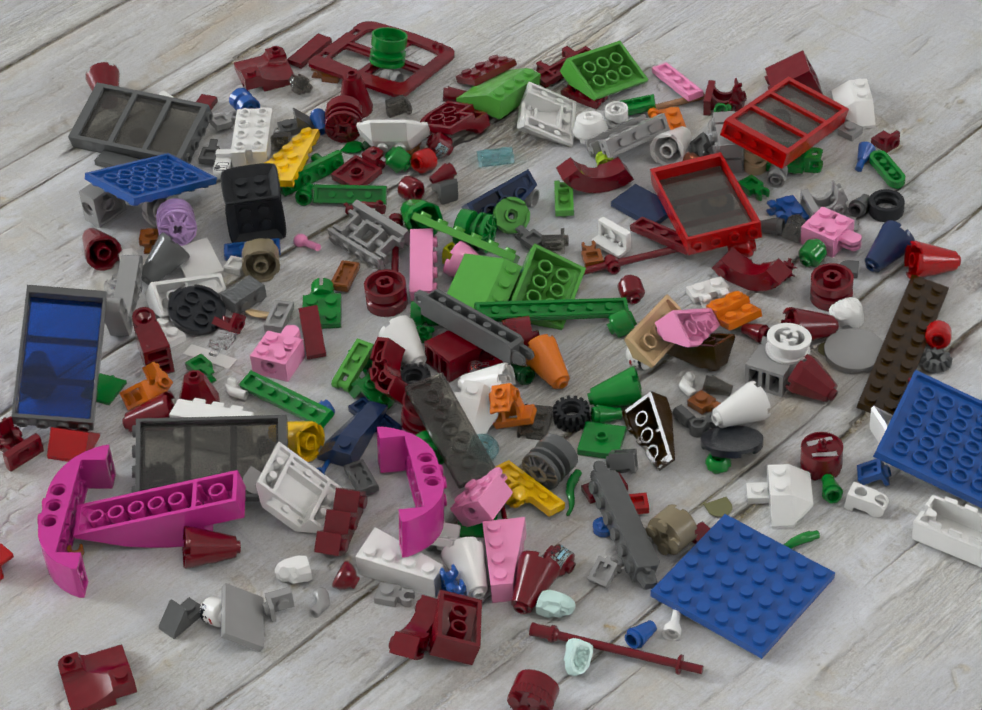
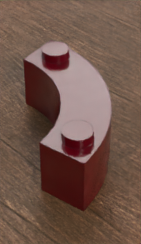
(595, 180)
(748, 275)
(386, 368)
(415, 637)

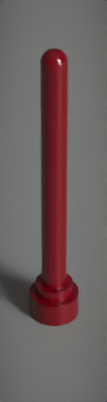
(396, 217)

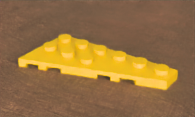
(294, 156)

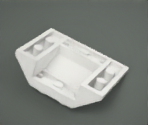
(547, 115)
(295, 491)

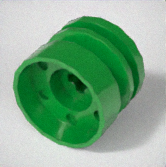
(388, 48)
(480, 224)

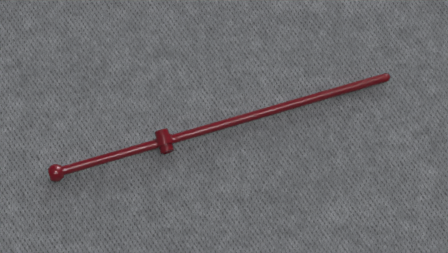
(612, 263)

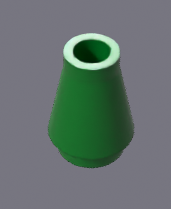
(305, 195)
(605, 414)
(831, 489)

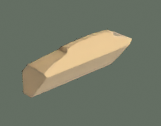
(257, 313)

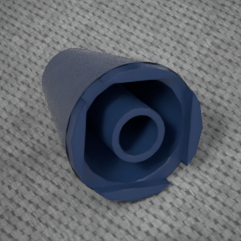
(888, 246)

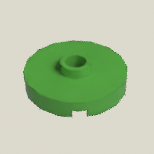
(520, 213)

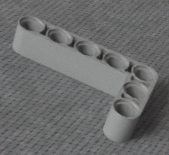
(123, 304)

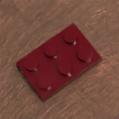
(485, 70)

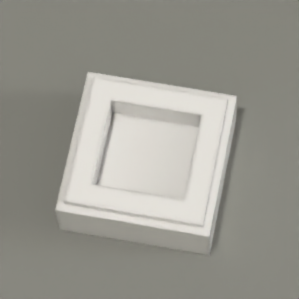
(233, 265)

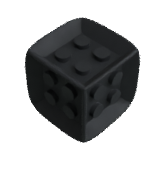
(253, 202)

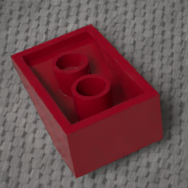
(456, 628)

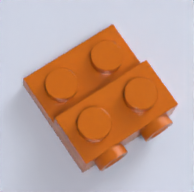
(734, 310)

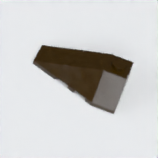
(710, 354)
(652, 426)

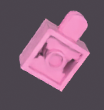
(833, 230)
(278, 354)
(482, 498)

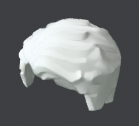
(848, 312)

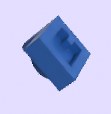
(873, 471)

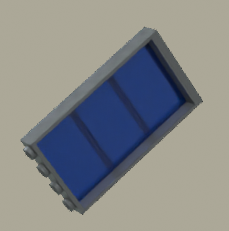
(59, 358)

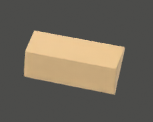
(644, 339)

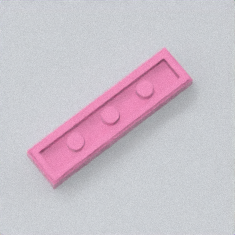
(677, 81)

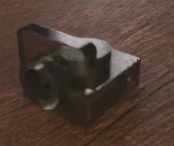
(280, 139)
(555, 243)

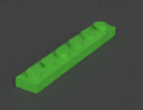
(473, 239)

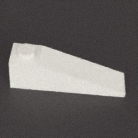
(159, 292)
(476, 405)

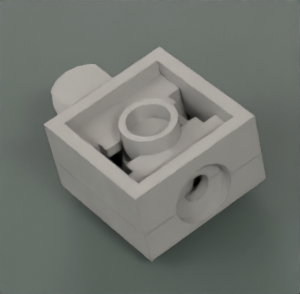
(99, 205)

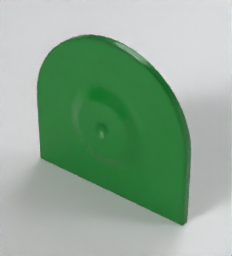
(352, 147)

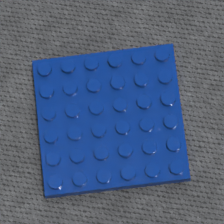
(937, 437)
(743, 585)

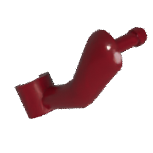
(378, 206)

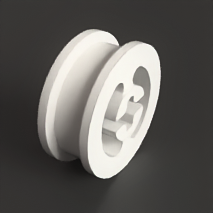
(788, 343)

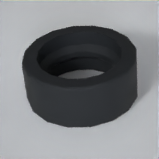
(886, 196)

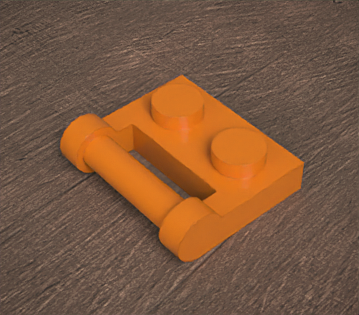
(672, 115)

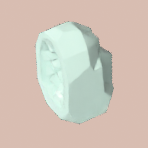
(554, 604)
(577, 656)

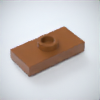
(345, 275)

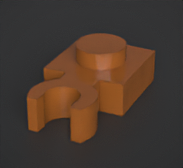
(591, 255)

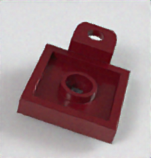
(365, 168)

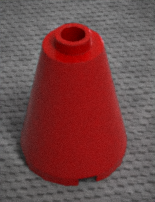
(929, 260)

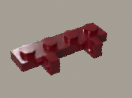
(552, 73)

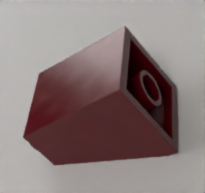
(796, 67)

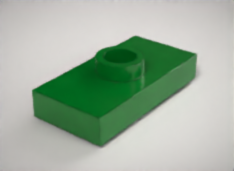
(640, 104)

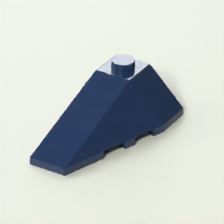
(518, 186)
(354, 436)

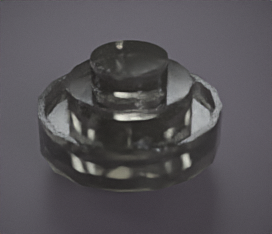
(300, 84)

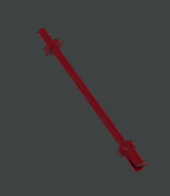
(553, 634)

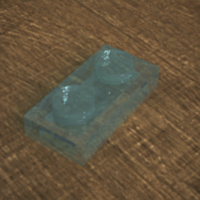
(495, 157)

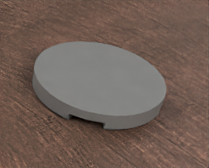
(852, 350)

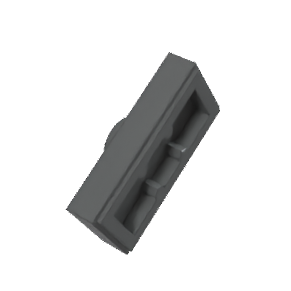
(361, 477)

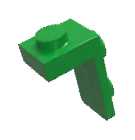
(367, 387)

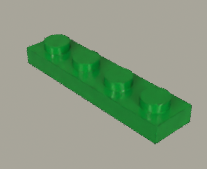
(349, 193)

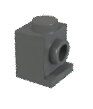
(622, 460)

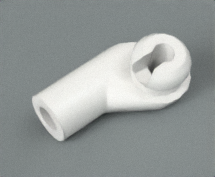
(686, 384)
(233, 389)

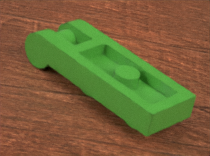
(563, 199)
(352, 365)

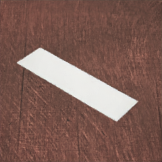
(220, 360)

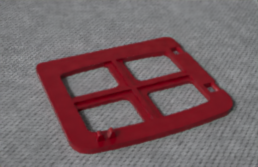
(392, 88)

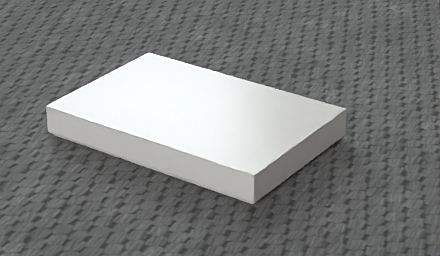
(202, 259)

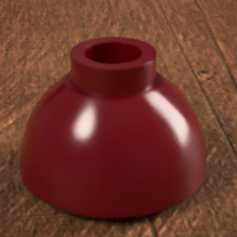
(345, 577)

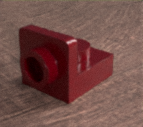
(886, 141)
(233, 324)

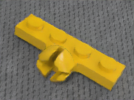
(528, 490)

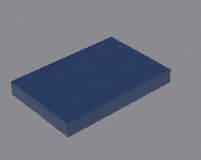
(639, 203)

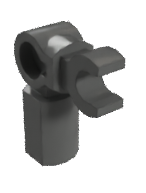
(689, 420)

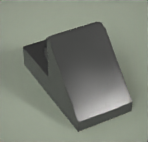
(297, 124)
(446, 190)
(179, 617)

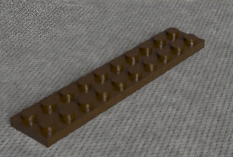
(903, 345)

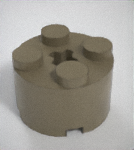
(260, 259)
(672, 530)

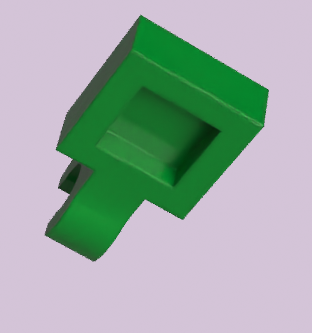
(202, 364)

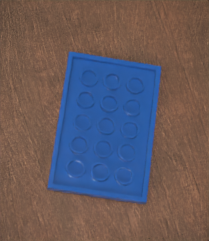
(150, 179)

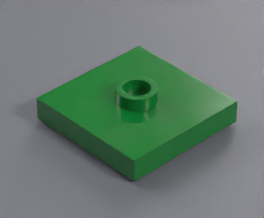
(600, 439)

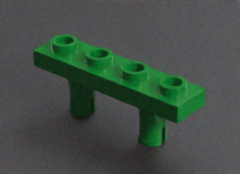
(316, 170)

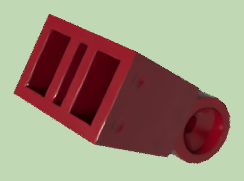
(152, 340)
(451, 354)

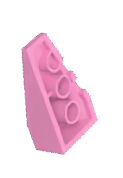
(687, 326)

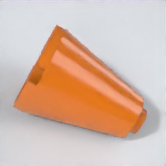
(548, 361)

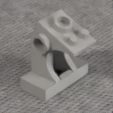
(833, 200)

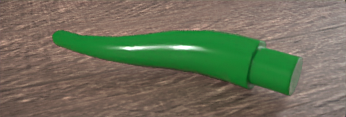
(570, 489)
(802, 538)

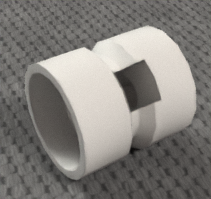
(616, 113)

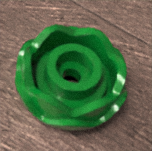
(716, 464)

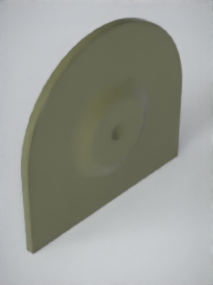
(719, 507)

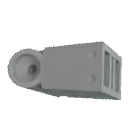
(767, 372)

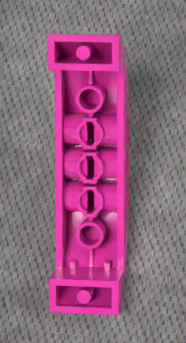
(408, 453)
(57, 520)

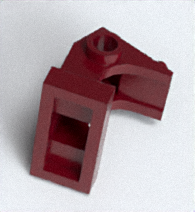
(735, 97)
(23, 448)

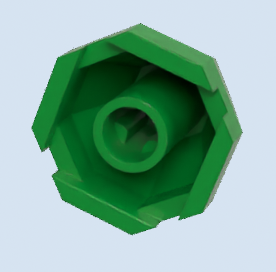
(411, 206)

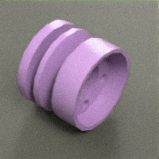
(177, 213)

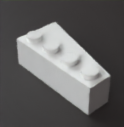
(383, 561)

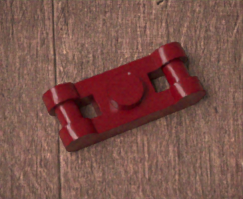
(574, 94)

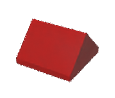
(69, 443)

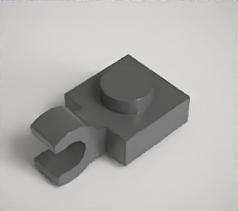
(701, 145)
(208, 154)
(527, 237)

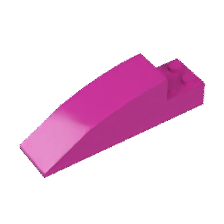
(159, 514)

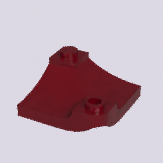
(265, 71)
(454, 117)
(96, 678)

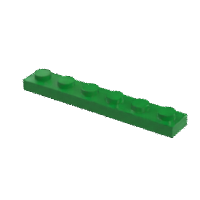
(286, 399)

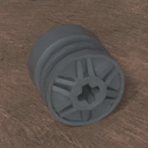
(550, 460)

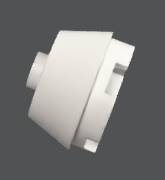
(589, 125)

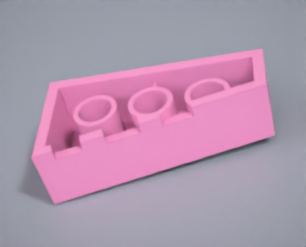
(422, 261)
(503, 546)

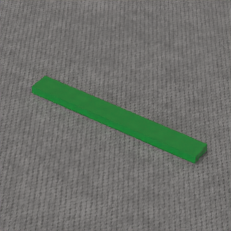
(552, 309)

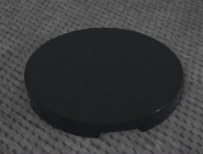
(194, 309)
(732, 441)

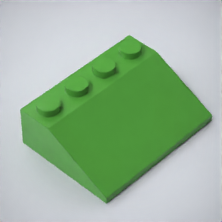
(603, 71)
(500, 93)
(547, 278)
(484, 279)

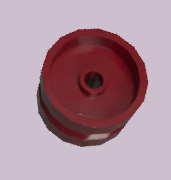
(830, 284)
(386, 293)

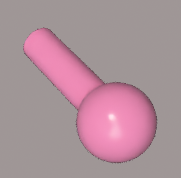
(301, 240)

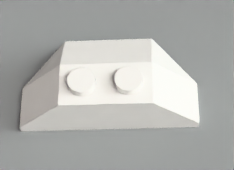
(859, 100)
(390, 133)
(788, 494)

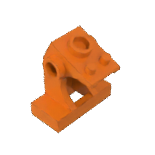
(155, 384)
(507, 401)

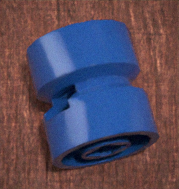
(242, 98)

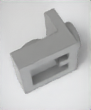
(604, 571)
(277, 601)

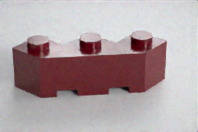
(341, 522)

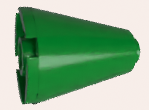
(617, 391)

